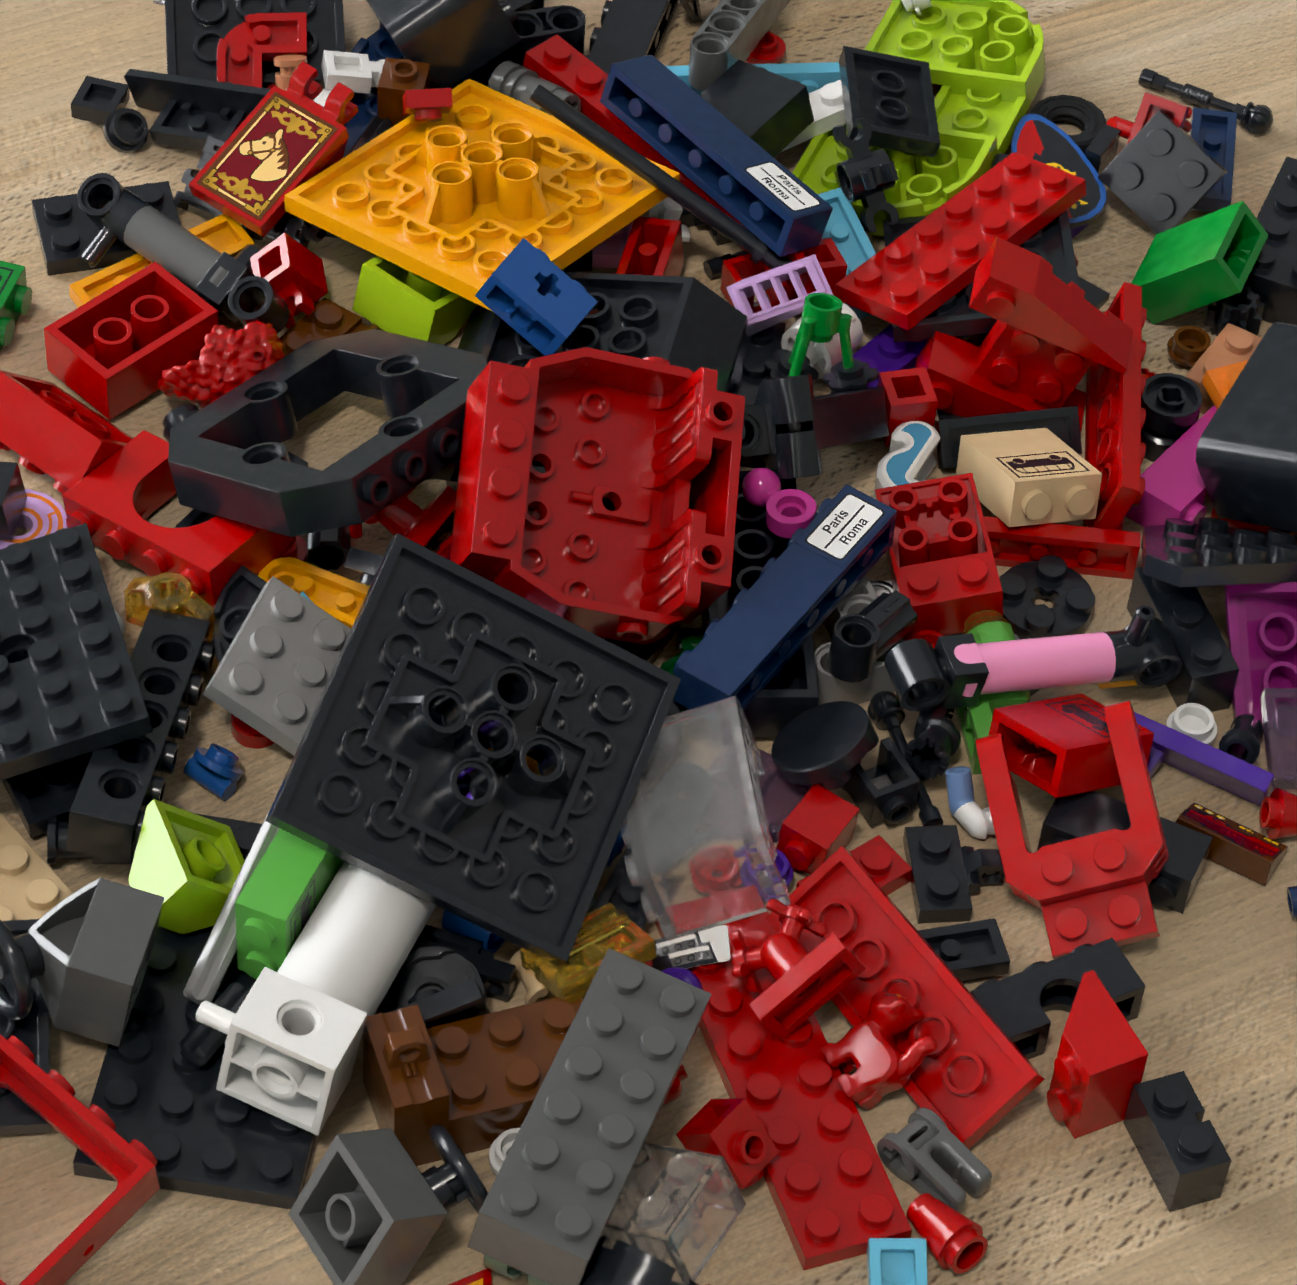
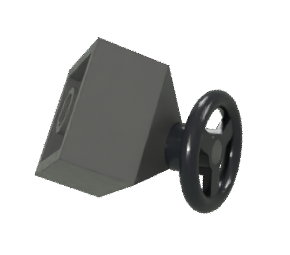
(85, 958)
(373, 1209)

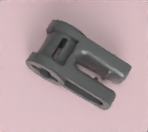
(934, 1160)

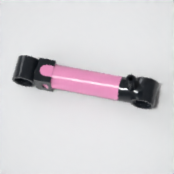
(963, 670)

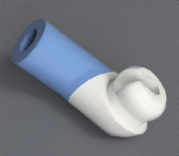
(963, 806)

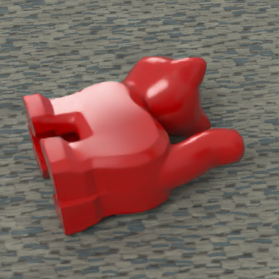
(874, 1053)

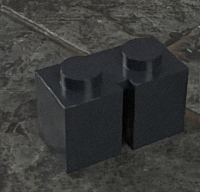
(1174, 1142)

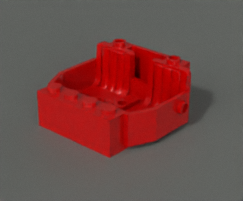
(602, 432)

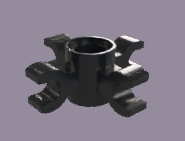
(866, 175)

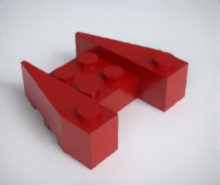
(1035, 349)

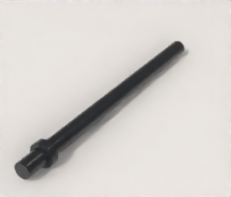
(657, 177)

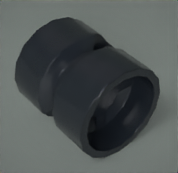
(1171, 409)

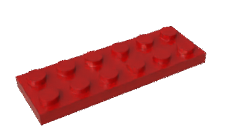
(945, 247)
(1117, 419)
(976, 1068)

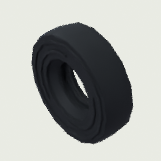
(1074, 111)

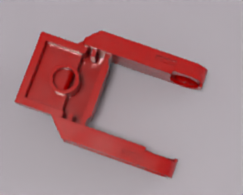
(1091, 883)

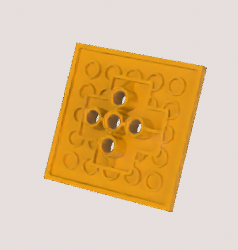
(470, 187)

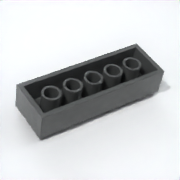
(589, 1121)

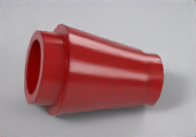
(949, 1235)

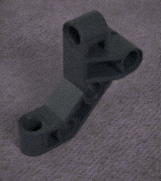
(793, 425)

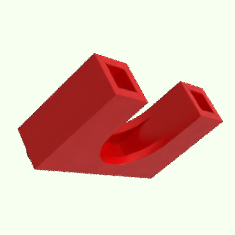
(133, 485)

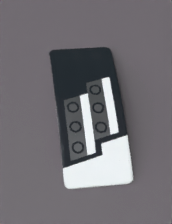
(693, 949)

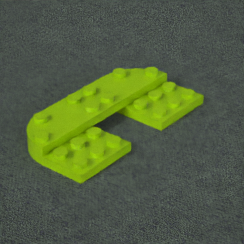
(989, 75)

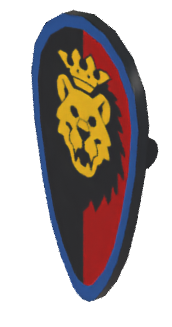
(1051, 145)

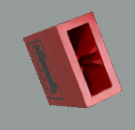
(1061, 744)

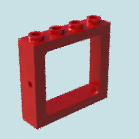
(95, 1136)

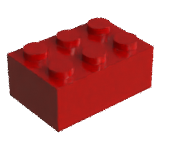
(126, 337)

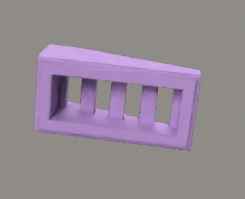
(773, 278)

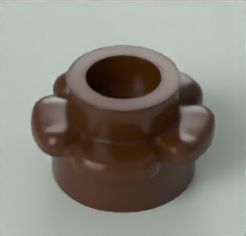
(1188, 345)

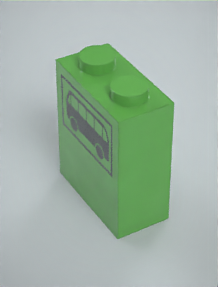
(280, 901)

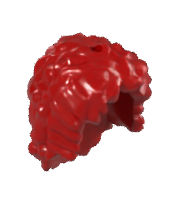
(223, 363)

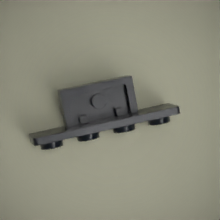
(192, 107)

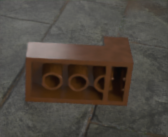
(460, 1074)

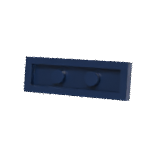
(1216, 134)

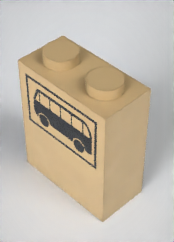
(1030, 477)

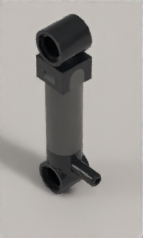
(211, 274)

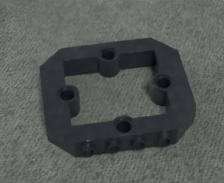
(233, 452)

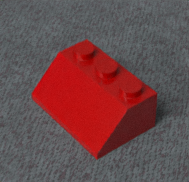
(54, 430)

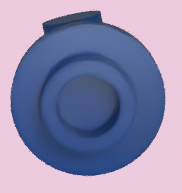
(214, 770)

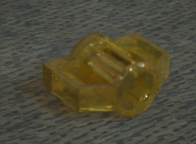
(161, 593)

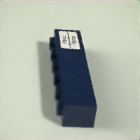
(716, 155)
(787, 601)

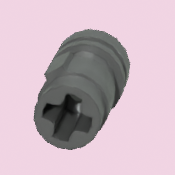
(521, 83)

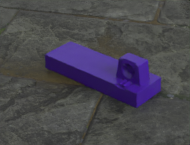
(1206, 763)

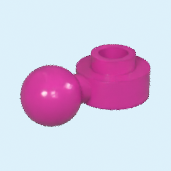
(784, 508)

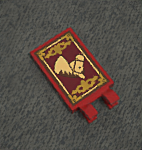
(276, 151)

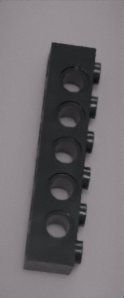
(129, 774)

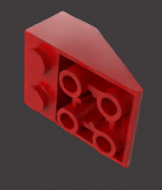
(942, 552)

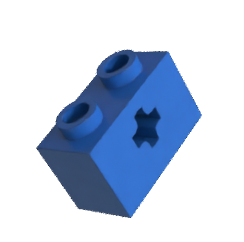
(536, 298)

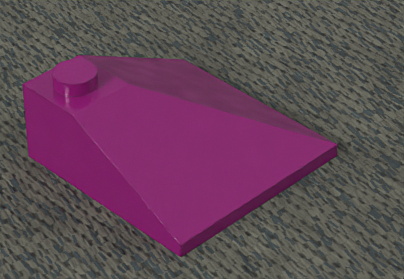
(1261, 641)

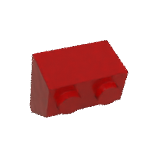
(1095, 1062)

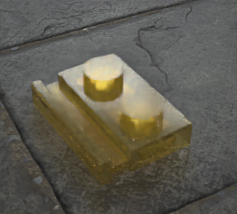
(597, 933)

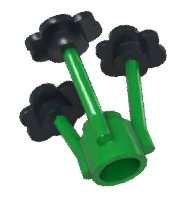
(818, 324)

